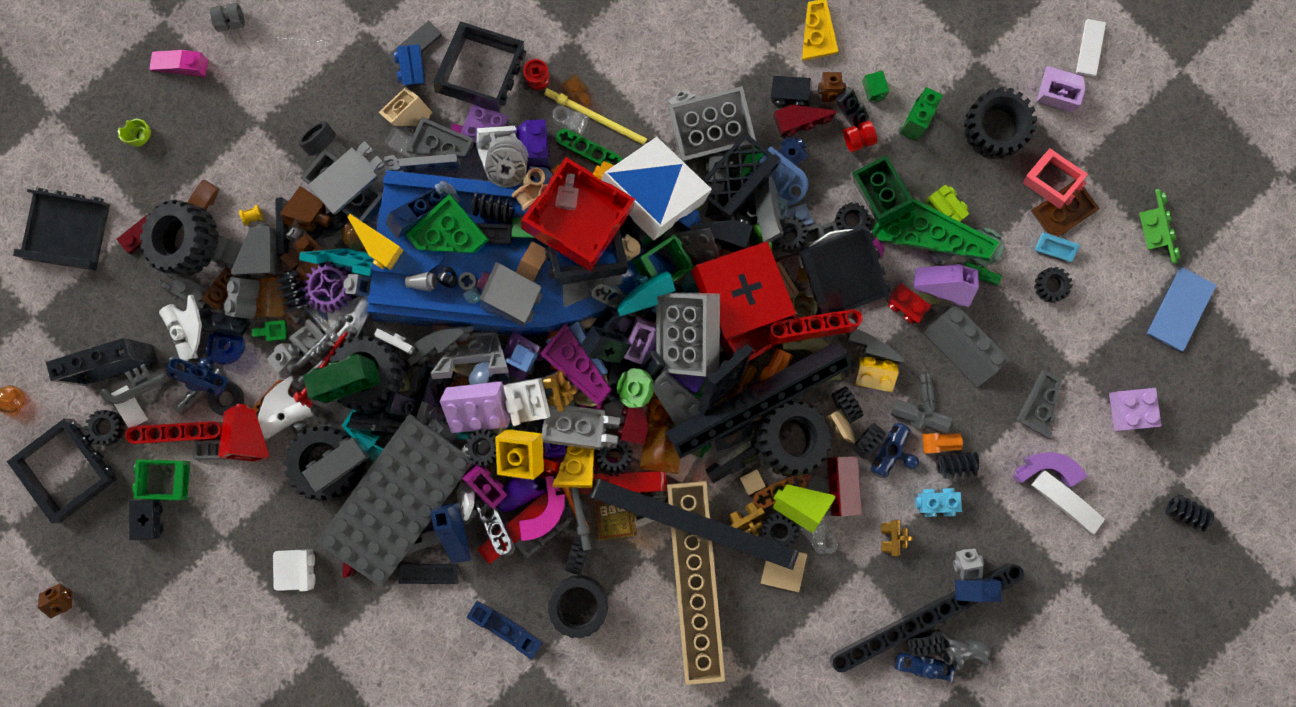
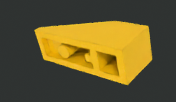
(378, 246)

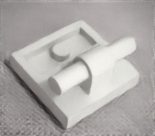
(526, 401)

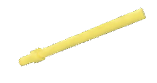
(563, 100)

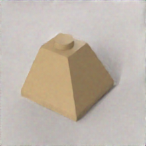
(405, 109)

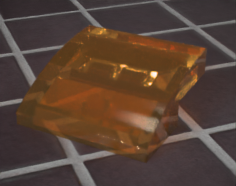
(268, 299)

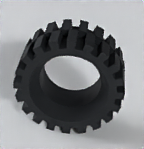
(1011, 104)

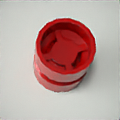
(536, 74)
(860, 136)

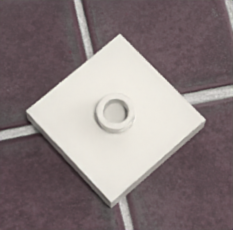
(396, 340)

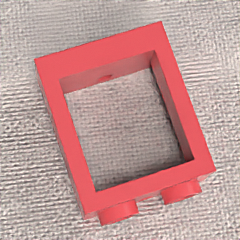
(1045, 190)

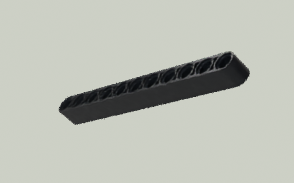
(694, 523)
(918, 624)

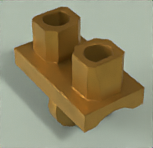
(562, 390)
(755, 515)
(893, 546)

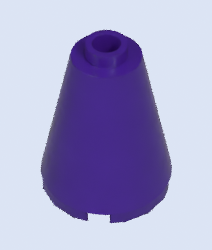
(521, 491)

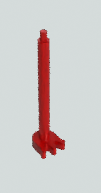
(302, 397)

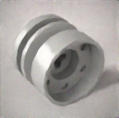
(506, 152)

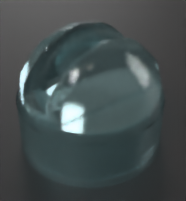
(472, 296)

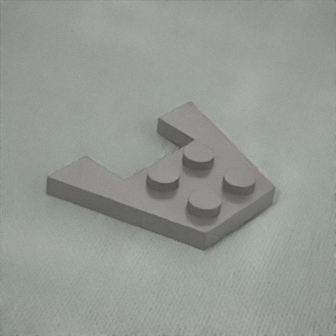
(482, 347)

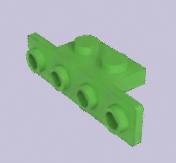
(1157, 227)

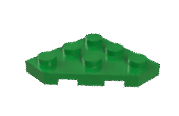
(447, 230)

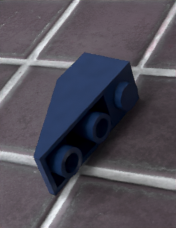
(408, 215)
(451, 532)

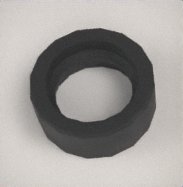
(317, 138)

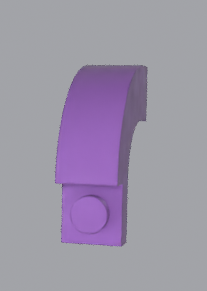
(1065, 468)

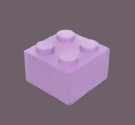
(1135, 409)

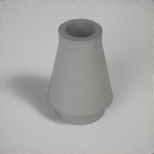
(423, 281)

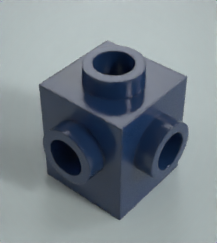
(798, 145)

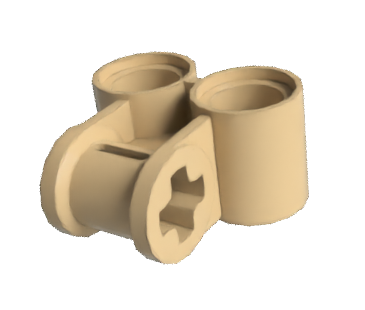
(530, 190)

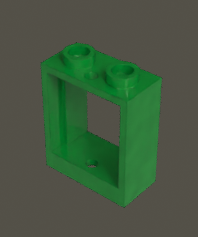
(921, 113)
(677, 252)
(181, 479)

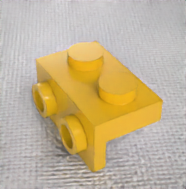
(876, 374)

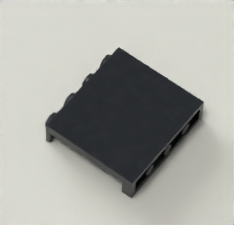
(64, 229)
(845, 271)

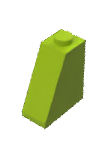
(803, 505)

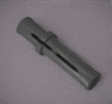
(186, 403)

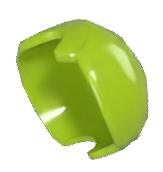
(129, 133)

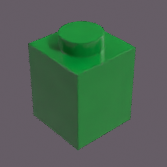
(875, 86)

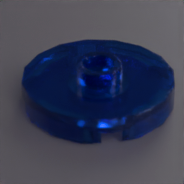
(215, 348)

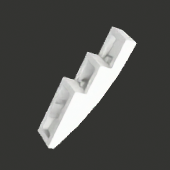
(1068, 501)

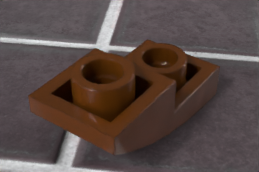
(204, 194)
(218, 291)

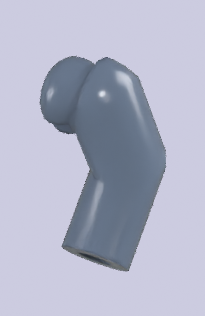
(445, 187)

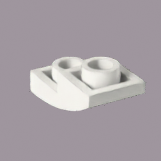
(130, 410)

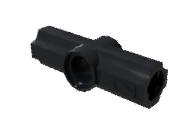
(377, 423)
(734, 465)

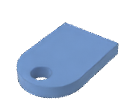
(787, 176)

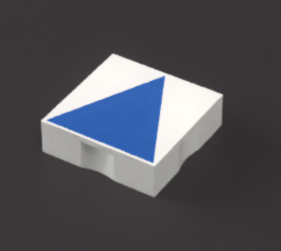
(661, 187)

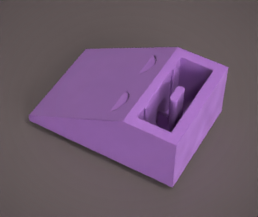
(948, 282)

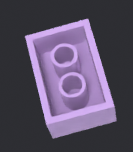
(475, 407)

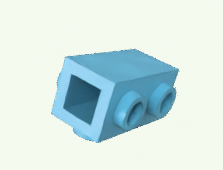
(939, 502)

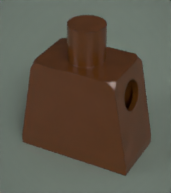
(305, 211)

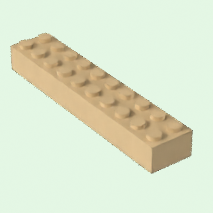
(696, 590)

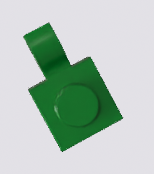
(273, 331)

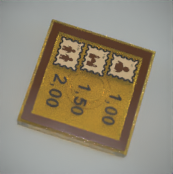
(614, 521)

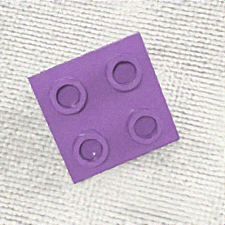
(482, 118)
(509, 349)

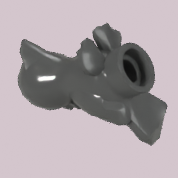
(958, 652)

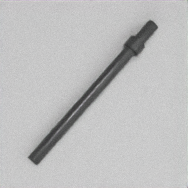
(582, 529)

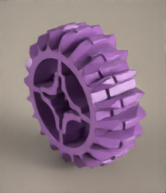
(314, 291)

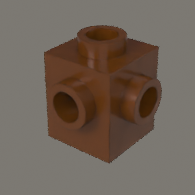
(831, 86)
(55, 600)

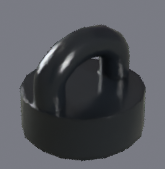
(447, 280)

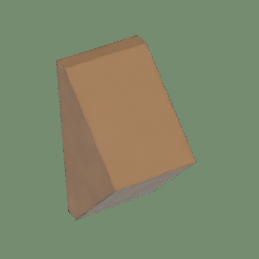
(532, 262)

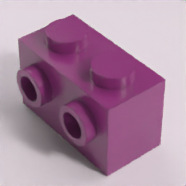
(484, 486)

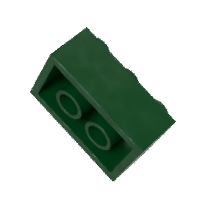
(883, 191)
(341, 378)

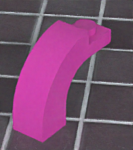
(549, 519)

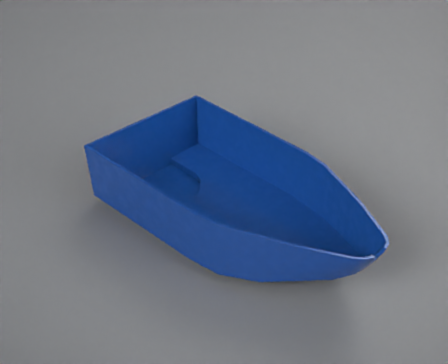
(446, 306)

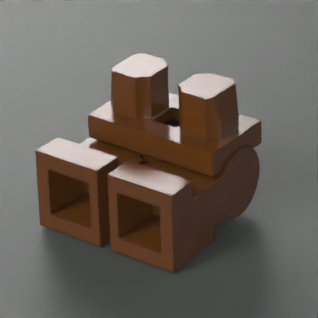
(292, 260)

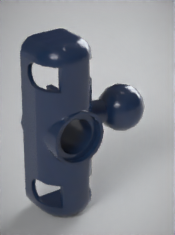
(197, 376)
(887, 461)
(925, 667)

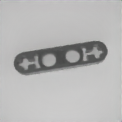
(609, 289)
(491, 523)

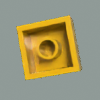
(519, 454)

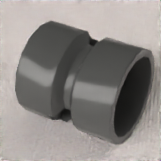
(221, 20)

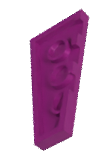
(568, 355)

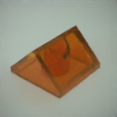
(658, 452)

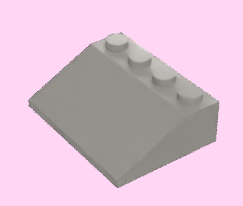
(710, 124)
(688, 332)

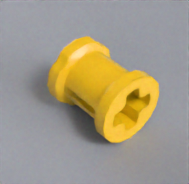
(251, 215)

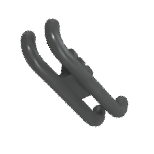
(322, 348)
(140, 384)

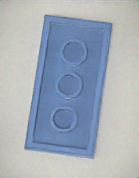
(1181, 309)

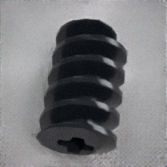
(493, 208)
(291, 290)
(957, 463)
(1190, 512)

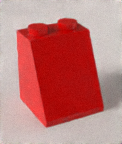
(242, 435)

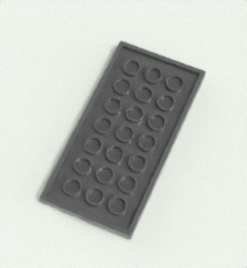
(395, 500)

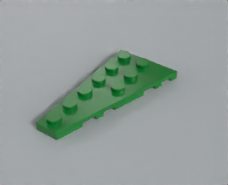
(936, 232)

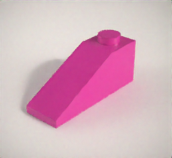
(179, 62)

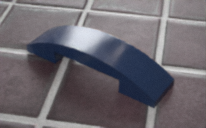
(505, 629)

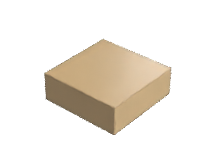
(752, 482)

